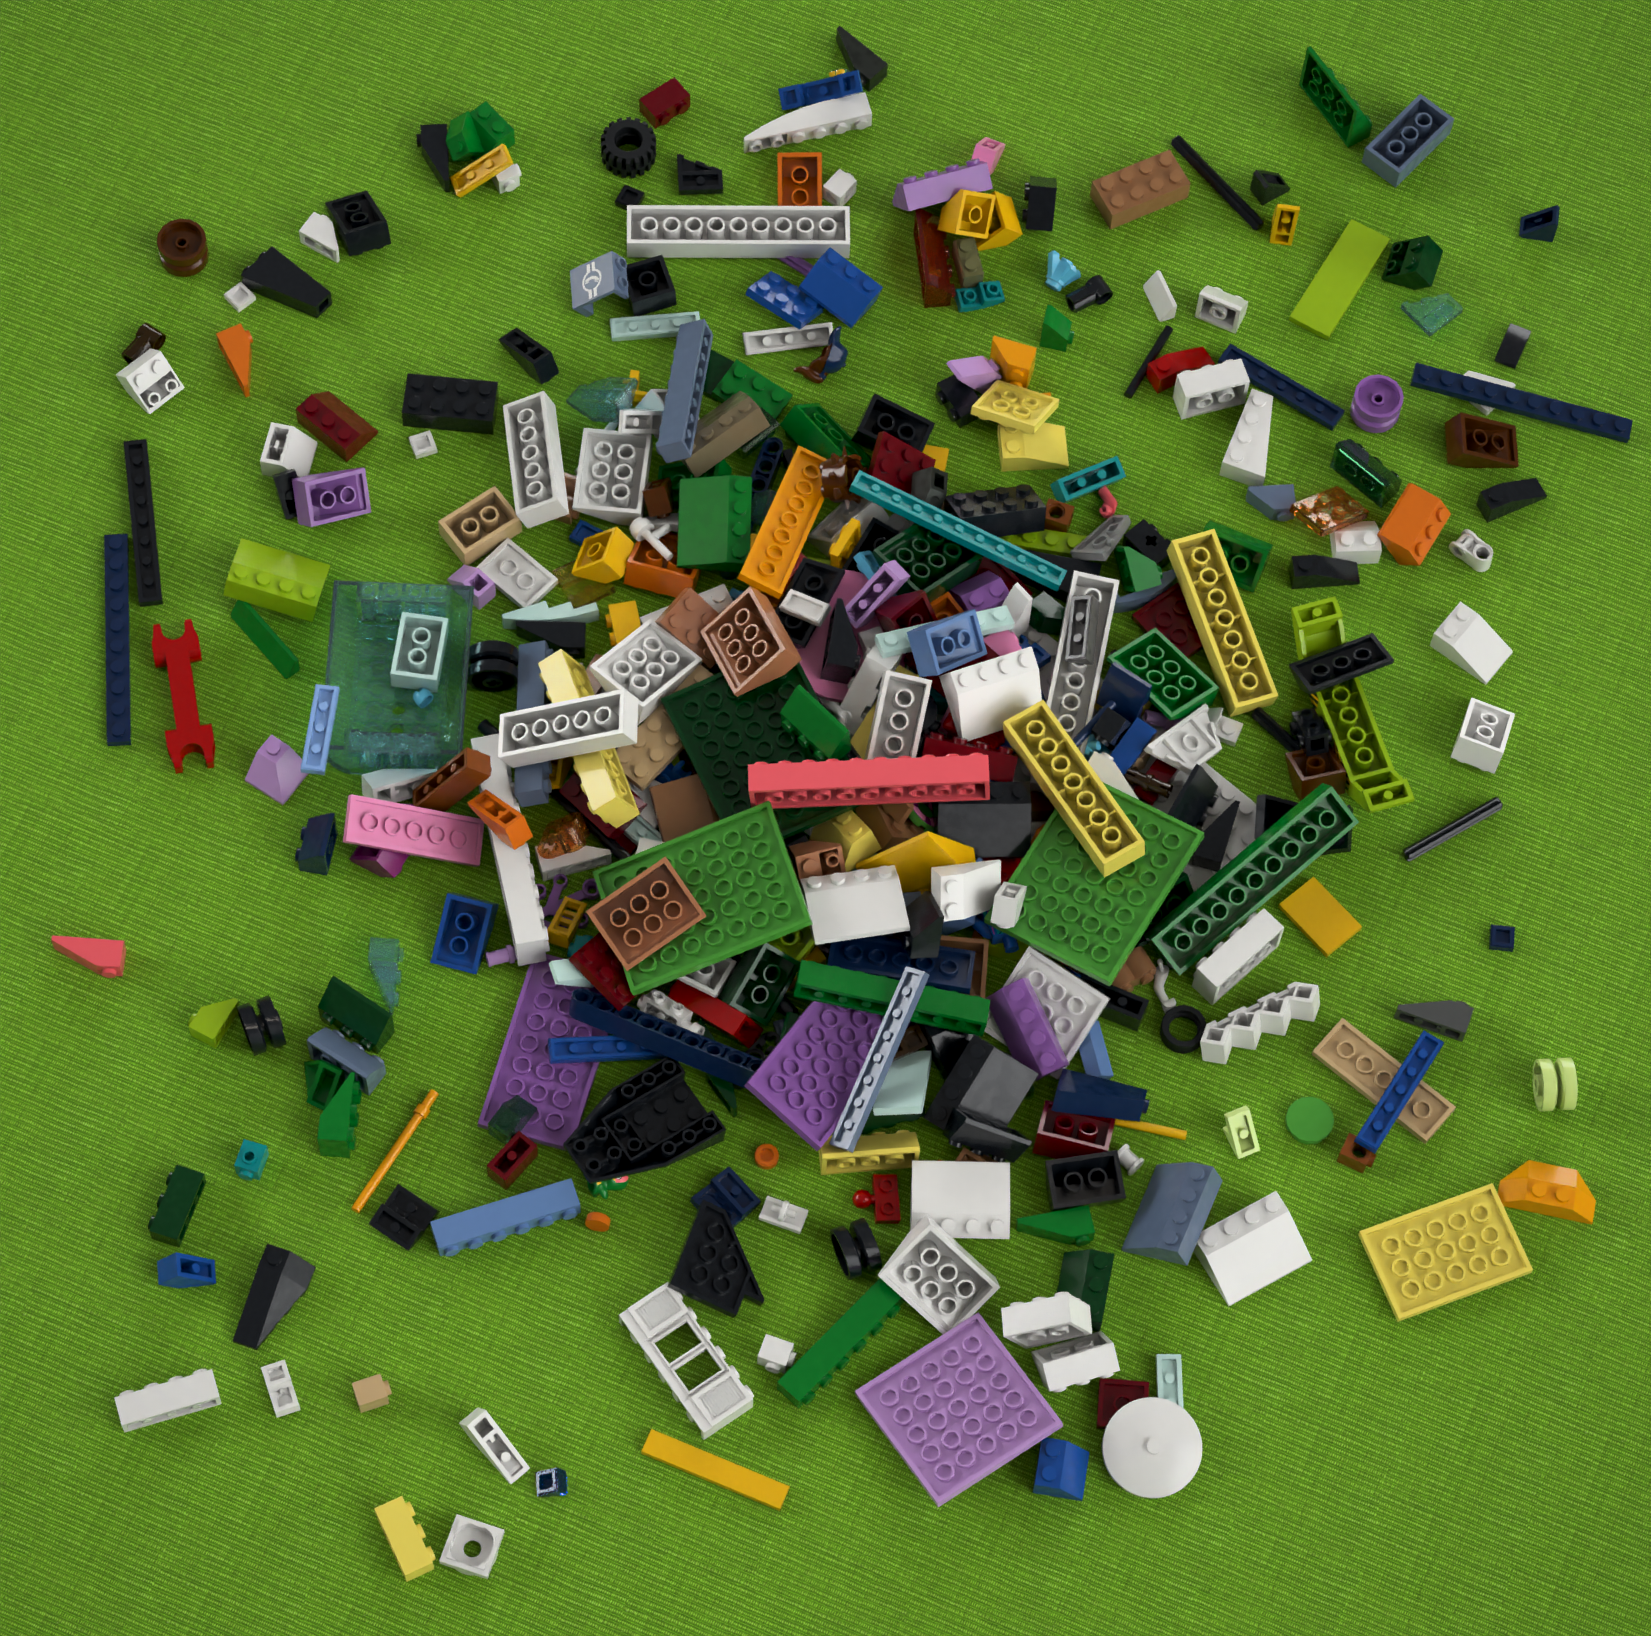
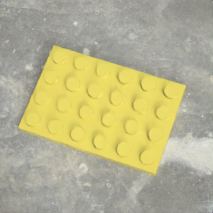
(1445, 1252)

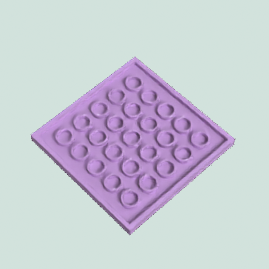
(958, 1409)

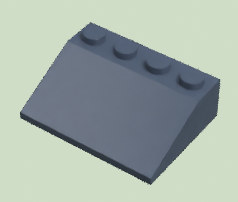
(1173, 1212)

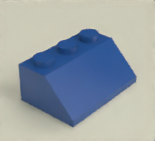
(840, 287)

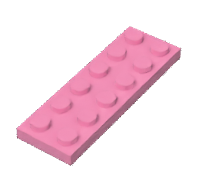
(413, 830)

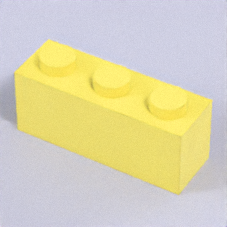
(405, 1538)

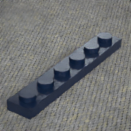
(1286, 389)

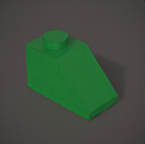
(463, 138)
(1056, 330)

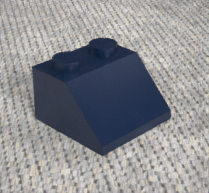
(317, 844)

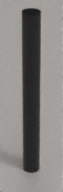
(1141, 373)

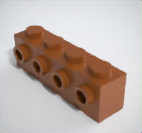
(453, 781)

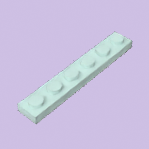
(897, 641)

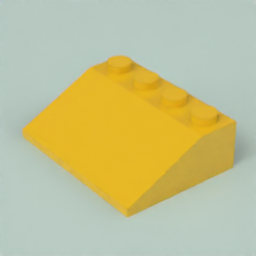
(917, 856)

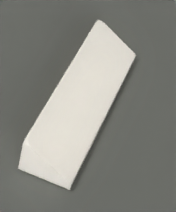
(787, 338)

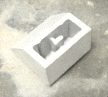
(150, 380)
(287, 450)

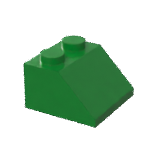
(491, 128)
(1136, 570)

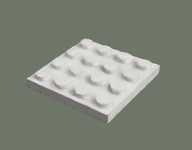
(1065, 998)

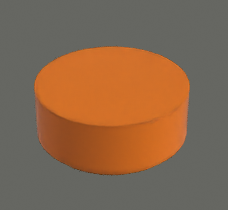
(766, 1156)
(597, 1221)

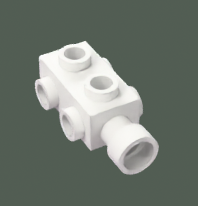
(663, 1007)

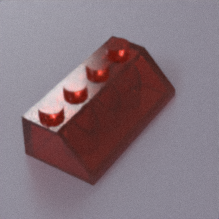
(932, 260)

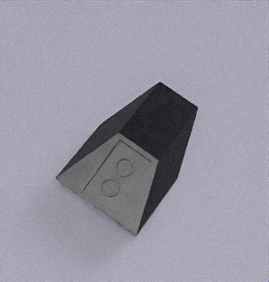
(643, 1126)

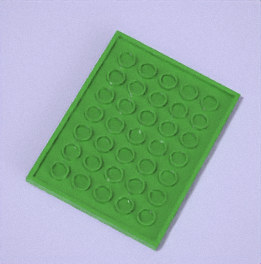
(739, 880)
(1092, 918)

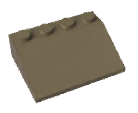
(724, 432)

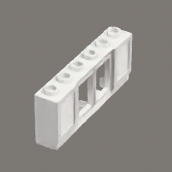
(714, 1400)

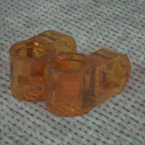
(568, 836)

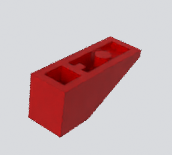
(1164, 370)

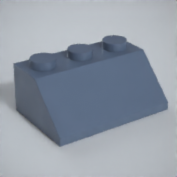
(350, 1057)

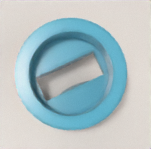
(423, 697)

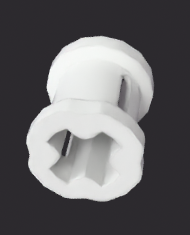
(1129, 1160)

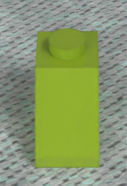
(213, 1021)

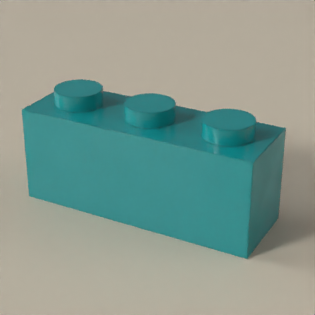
(1088, 480)

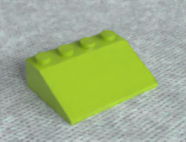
(276, 580)

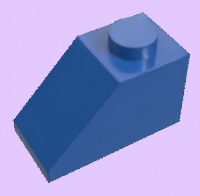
(185, 1271)

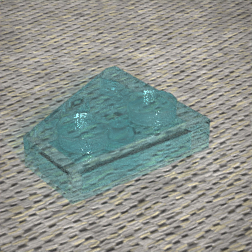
(1432, 313)

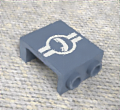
(597, 280)

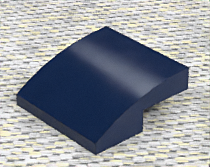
(1126, 691)
(729, 1193)

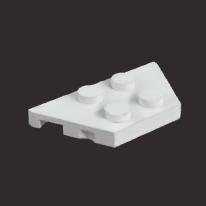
(1187, 742)

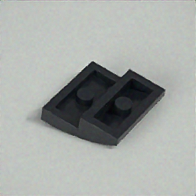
(404, 1217)

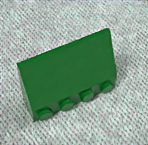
(1333, 100)
(714, 522)
(1175, 680)

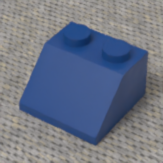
(1061, 1469)

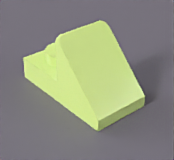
(1241, 1132)

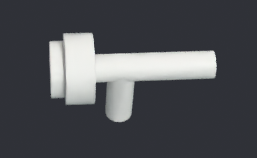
(642, 529)

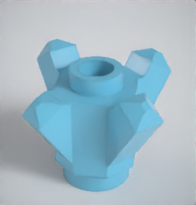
(1060, 272)

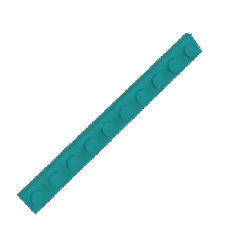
(958, 530)

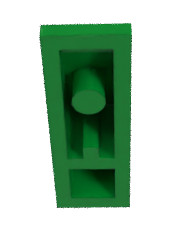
(1062, 1226)

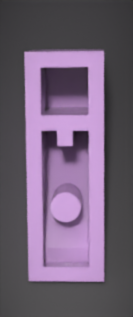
(976, 372)

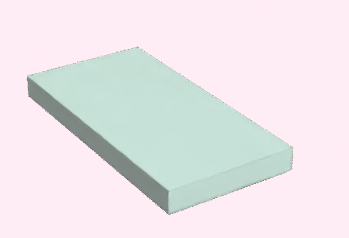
(904, 1085)

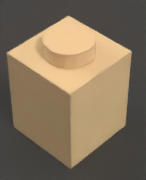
(371, 1392)

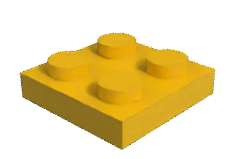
(848, 539)

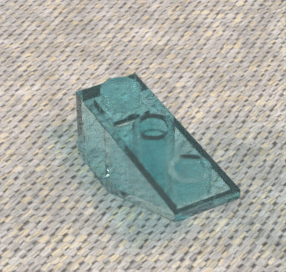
(383, 963)

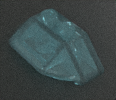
(604, 398)

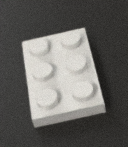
(517, 574)

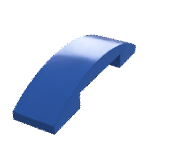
(820, 90)

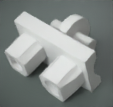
(783, 1214)

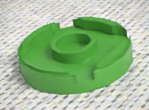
(1309, 1120)

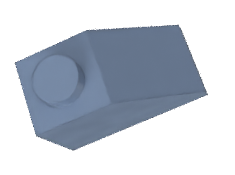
(1272, 500)

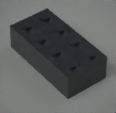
(450, 404)
(1000, 510)

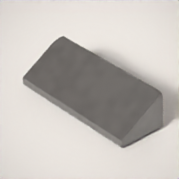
(1082, 629)

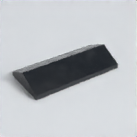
(816, 581)
(1340, 664)

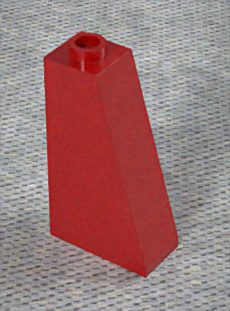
(716, 1013)

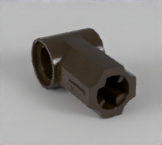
(146, 338)

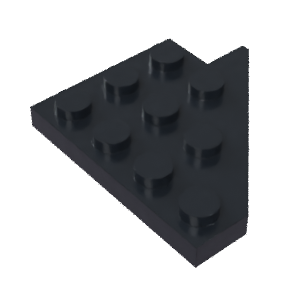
(714, 1264)

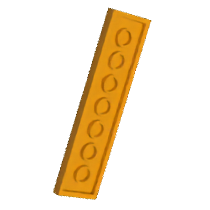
(785, 525)

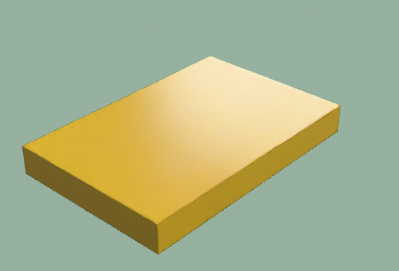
(1320, 916)

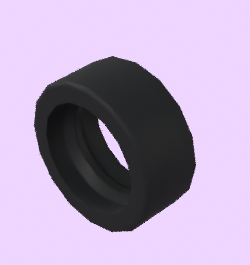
(1185, 1012)

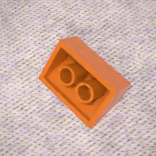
(1413, 525)

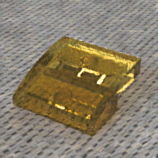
(581, 590)

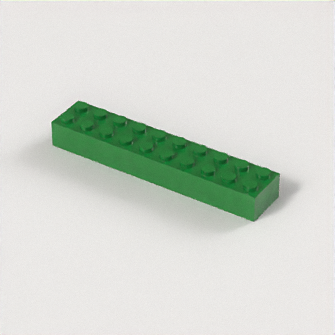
(1251, 878)

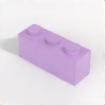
(875, 593)

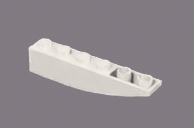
(812, 122)

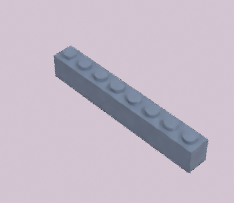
(685, 391)
(532, 781)

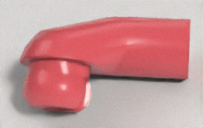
(1109, 503)

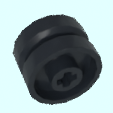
(493, 666)
(258, 1026)
(856, 1248)

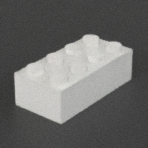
(898, 716)
(1237, 955)

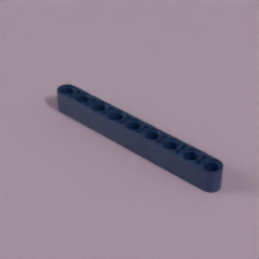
(663, 1037)

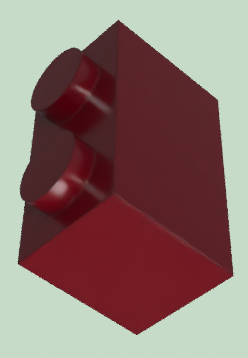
(664, 103)
(512, 1160)

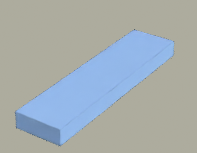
(320, 729)

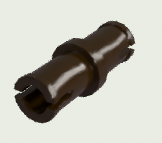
(1148, 783)

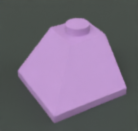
(276, 770)

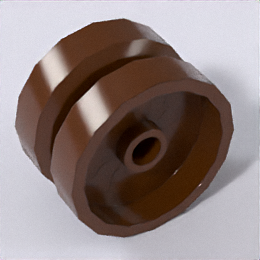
(182, 247)

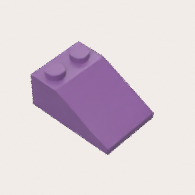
(331, 496)

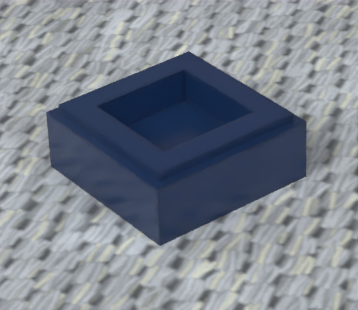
(1501, 938)

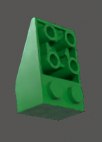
(339, 1120)

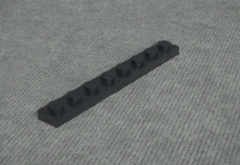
(143, 523)

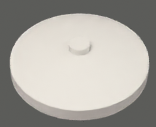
(1152, 1447)

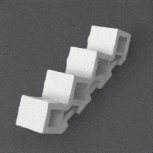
(865, 686)
(1269, 1015)

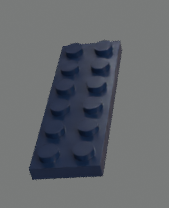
(887, 958)

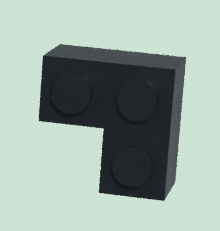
(1041, 203)

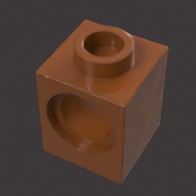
(1064, 512)
(1348, 1159)

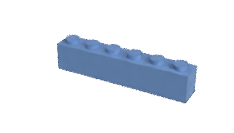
(505, 1217)

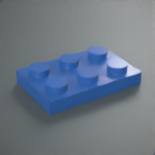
(784, 300)

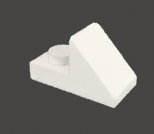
(1226, 729)

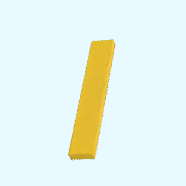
(715, 1469)

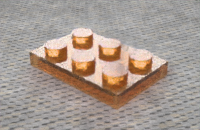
(1329, 511)

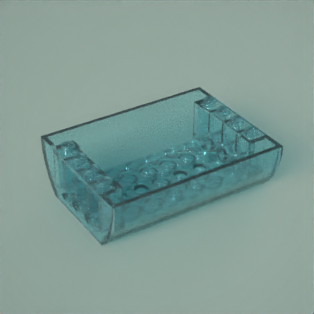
(360, 664)

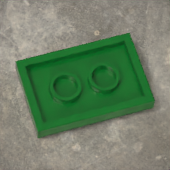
(759, 388)

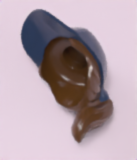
(830, 361)

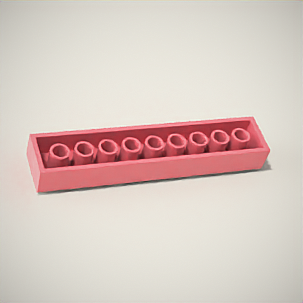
(870, 781)

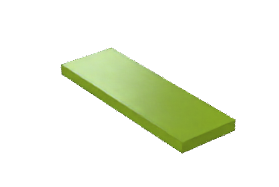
(1339, 279)

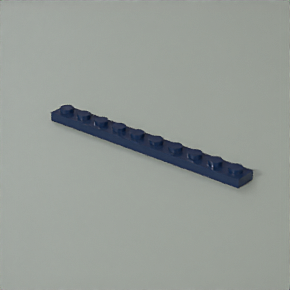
(1521, 402)
(117, 640)

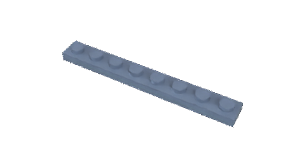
(879, 1059)

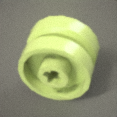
(1555, 1084)

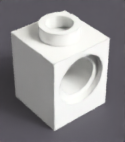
(839, 188)

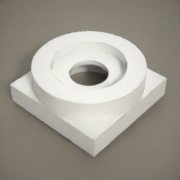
(468, 1530)

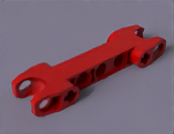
(189, 734)

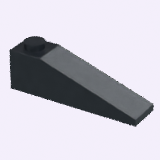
(275, 1288)

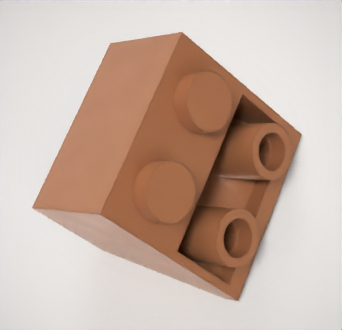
(816, 859)

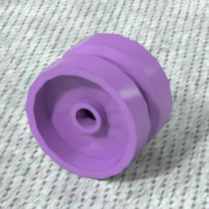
(1376, 403)

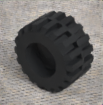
(628, 162)

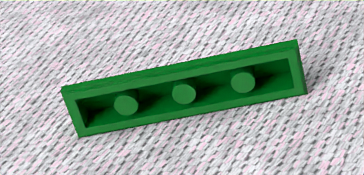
(265, 639)

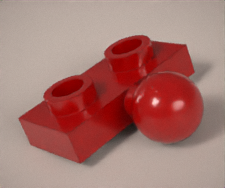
(884, 1198)

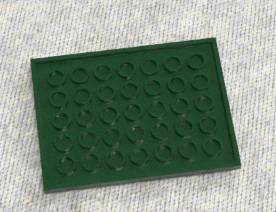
(732, 731)

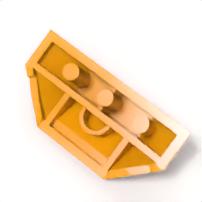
(1548, 1191)

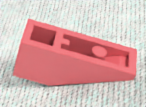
(99, 955)

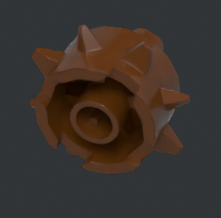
(838, 476)

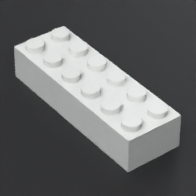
(535, 459)
(568, 728)

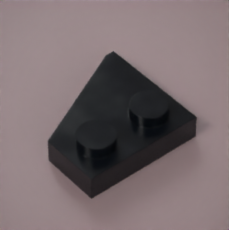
(698, 178)

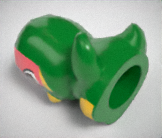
(601, 1188)

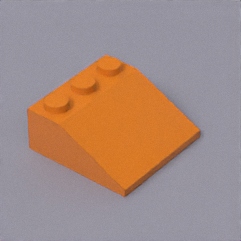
(652, 572)

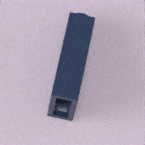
(1098, 1097)

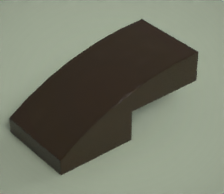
(911, 1042)

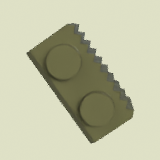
(967, 262)

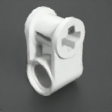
(1468, 549)

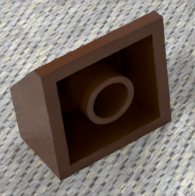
(1311, 771)

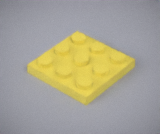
(1014, 407)

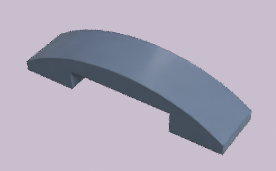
(1139, 599)

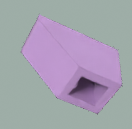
(471, 576)

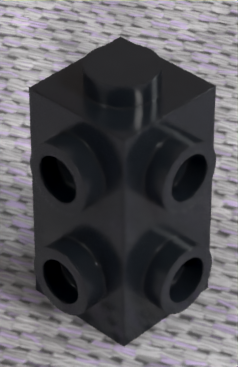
(1310, 732)

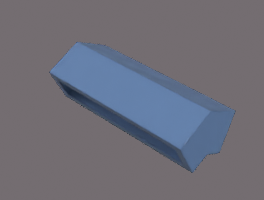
(1095, 1054)

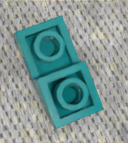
(979, 297)

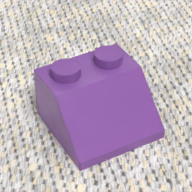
(980, 592)

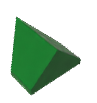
(322, 1082)

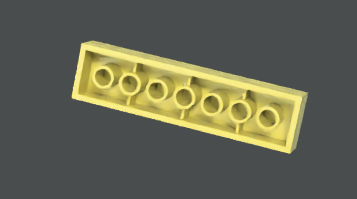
(1222, 622)
(600, 770)
(1074, 788)

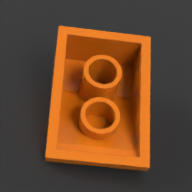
(799, 179)

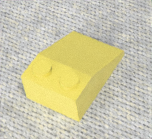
(1032, 451)

